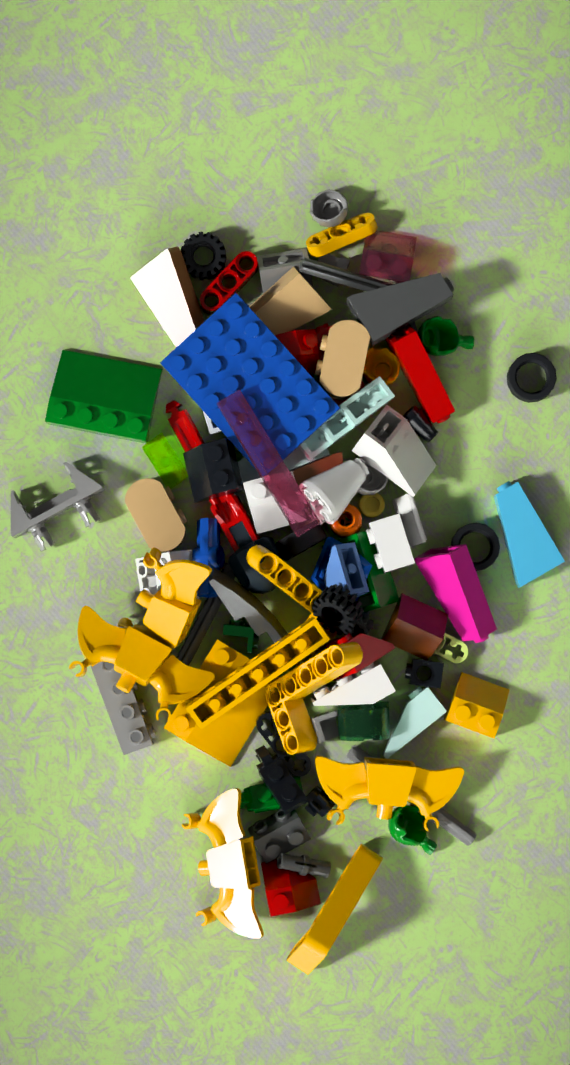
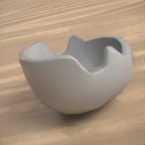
(329, 208)

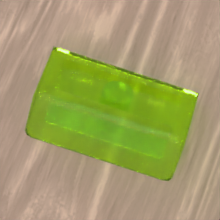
(165, 461)

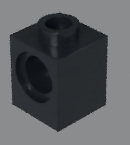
(435, 678)

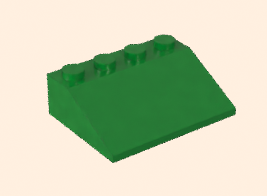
(103, 396)

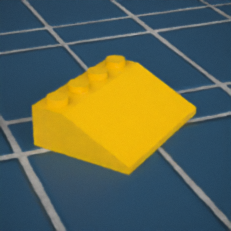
(229, 732)

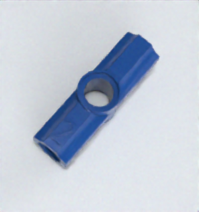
(208, 551)

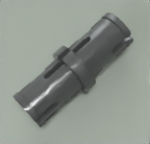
(318, 868)

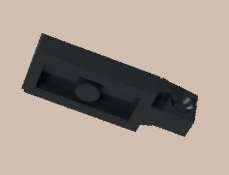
(279, 781)

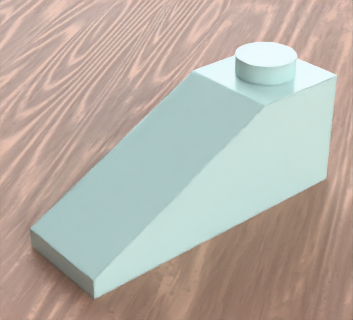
(415, 717)

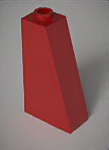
(421, 374)

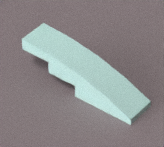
(349, 416)

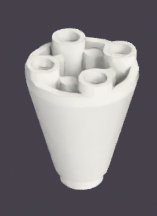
(334, 489)

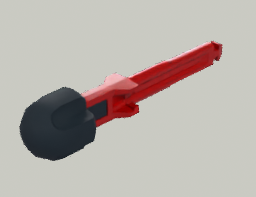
(228, 512)

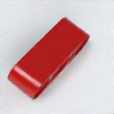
(234, 271)

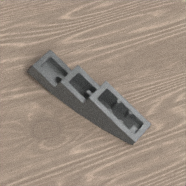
(244, 604)

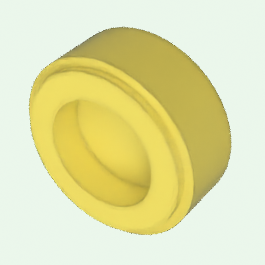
(371, 505)

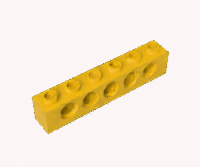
(257, 672)

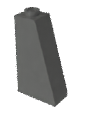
(399, 305)

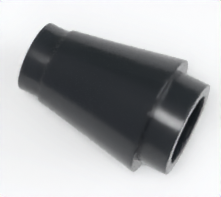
(420, 423)

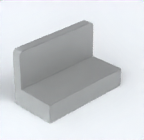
(276, 265)

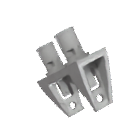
(36, 519)

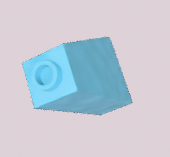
(525, 536)

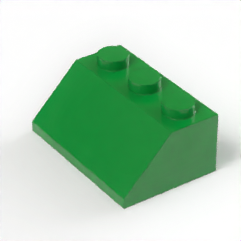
(380, 584)

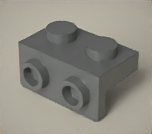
(278, 834)

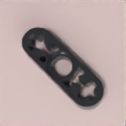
(289, 763)

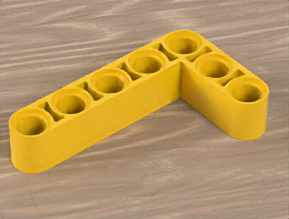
(287, 583)
(287, 694)
(336, 910)

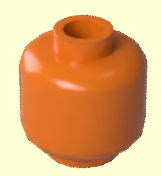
(355, 522)

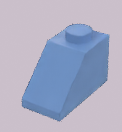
(346, 570)

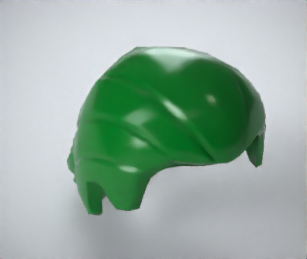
(442, 336)
(408, 828)

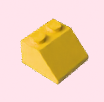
(477, 705)

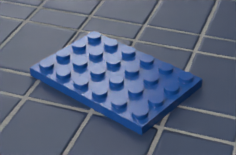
(242, 354)

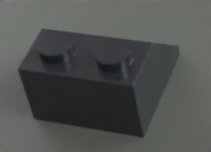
(213, 470)

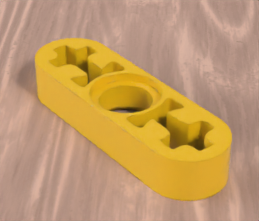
(352, 230)

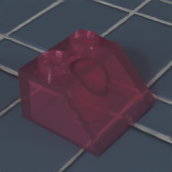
(388, 257)

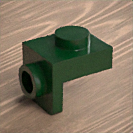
(238, 628)

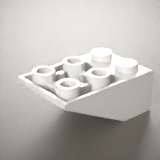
(396, 451)
(359, 688)

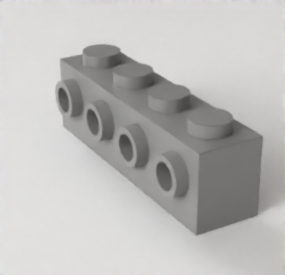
(124, 710)

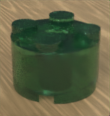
(364, 721)

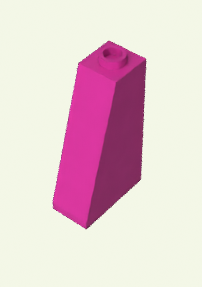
(458, 590)

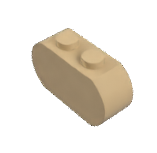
(343, 359)
(156, 515)

